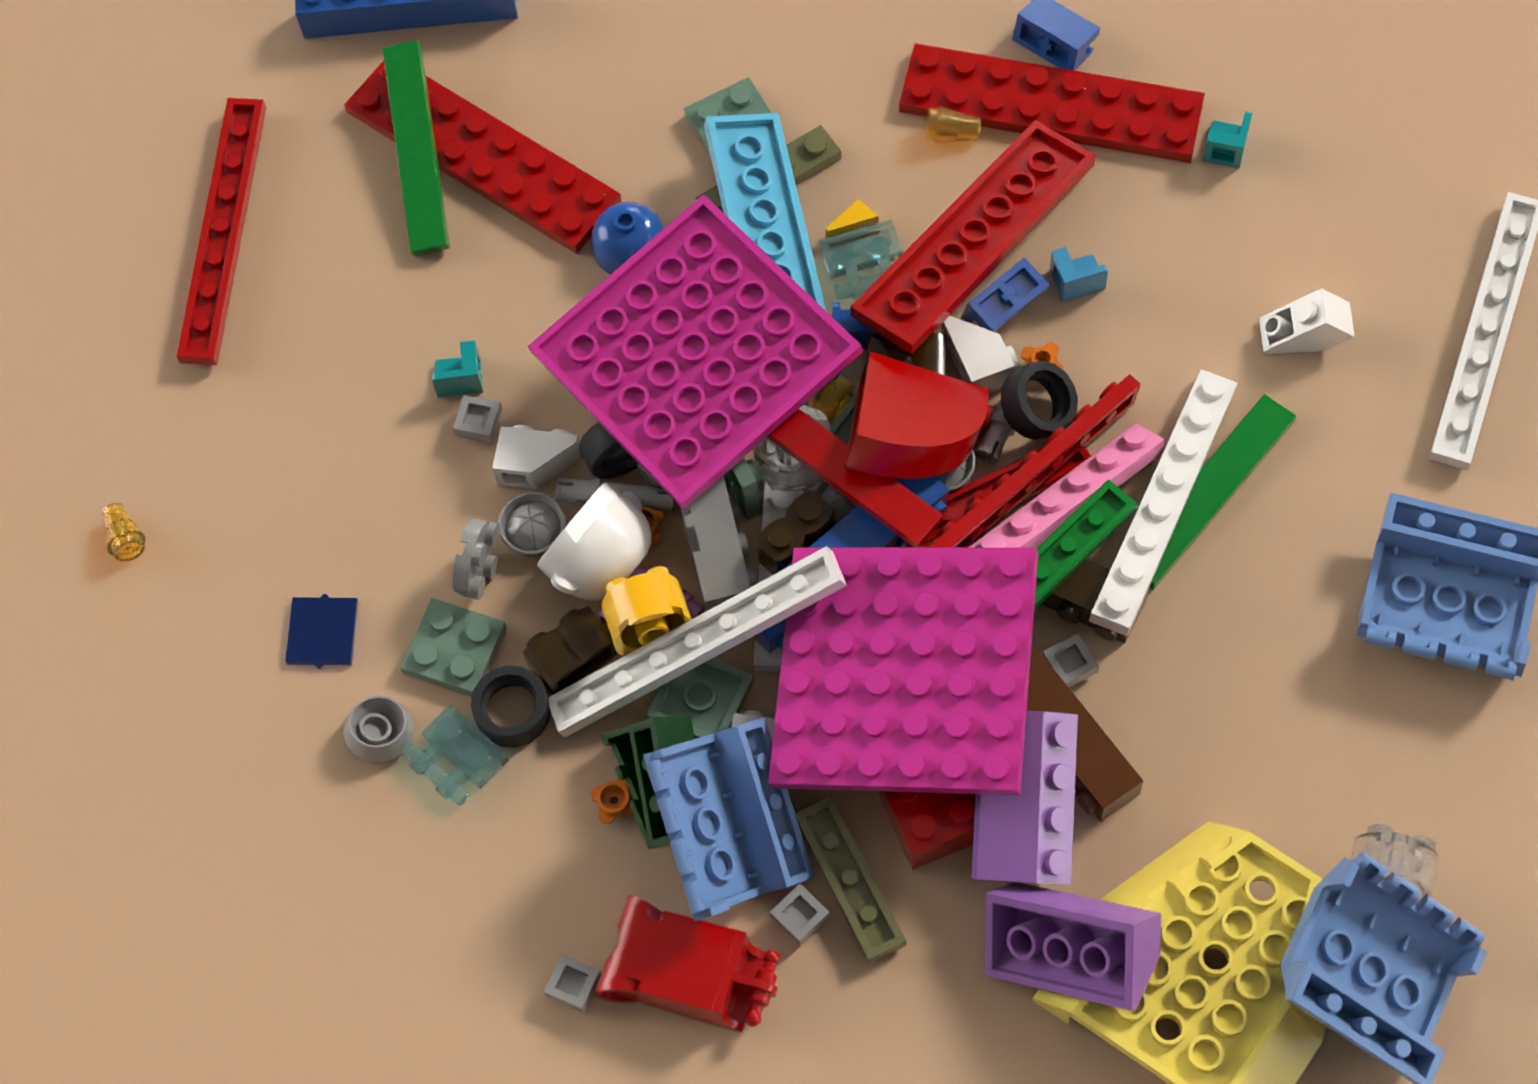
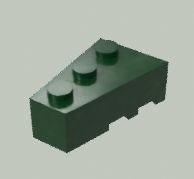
(629, 747)

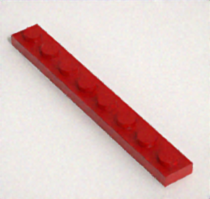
(221, 232)
(1038, 466)

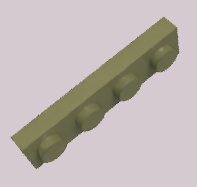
(807, 157)
(850, 880)

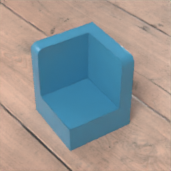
(1076, 276)

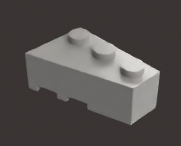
(717, 545)

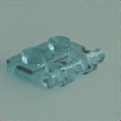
(858, 251)
(464, 747)

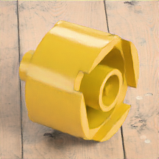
(643, 608)

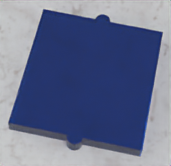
(321, 631)

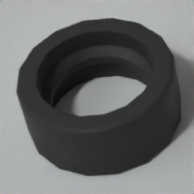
(1061, 393)
(604, 454)
(503, 678)

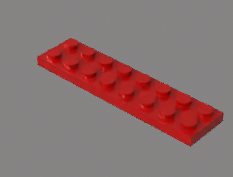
(1070, 102)
(498, 162)
(972, 237)

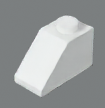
(978, 354)

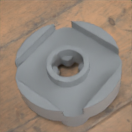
(477, 558)

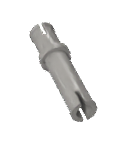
(582, 490)

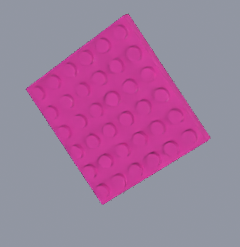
(695, 350)
(909, 674)

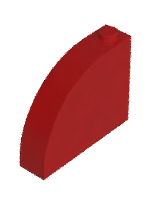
(913, 420)

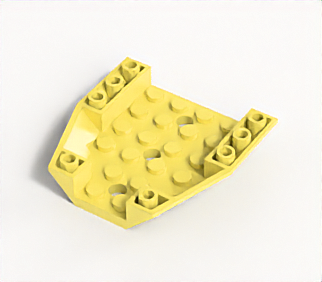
(1230, 1018)

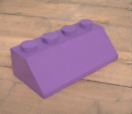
(1032, 832)
(1071, 944)

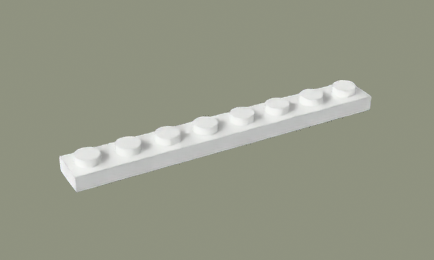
(1486, 333)
(1163, 503)
(696, 641)

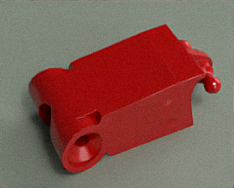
(688, 968)

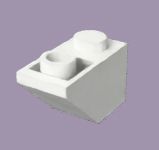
(1307, 324)
(533, 456)

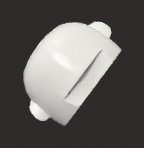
(598, 545)

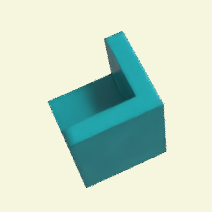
(1227, 142)
(459, 374)

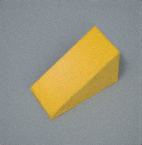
(853, 218)

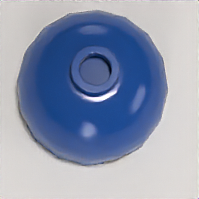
(622, 232)

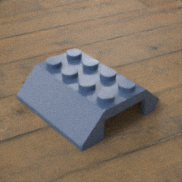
(1451, 587)
(725, 820)
(1379, 964)

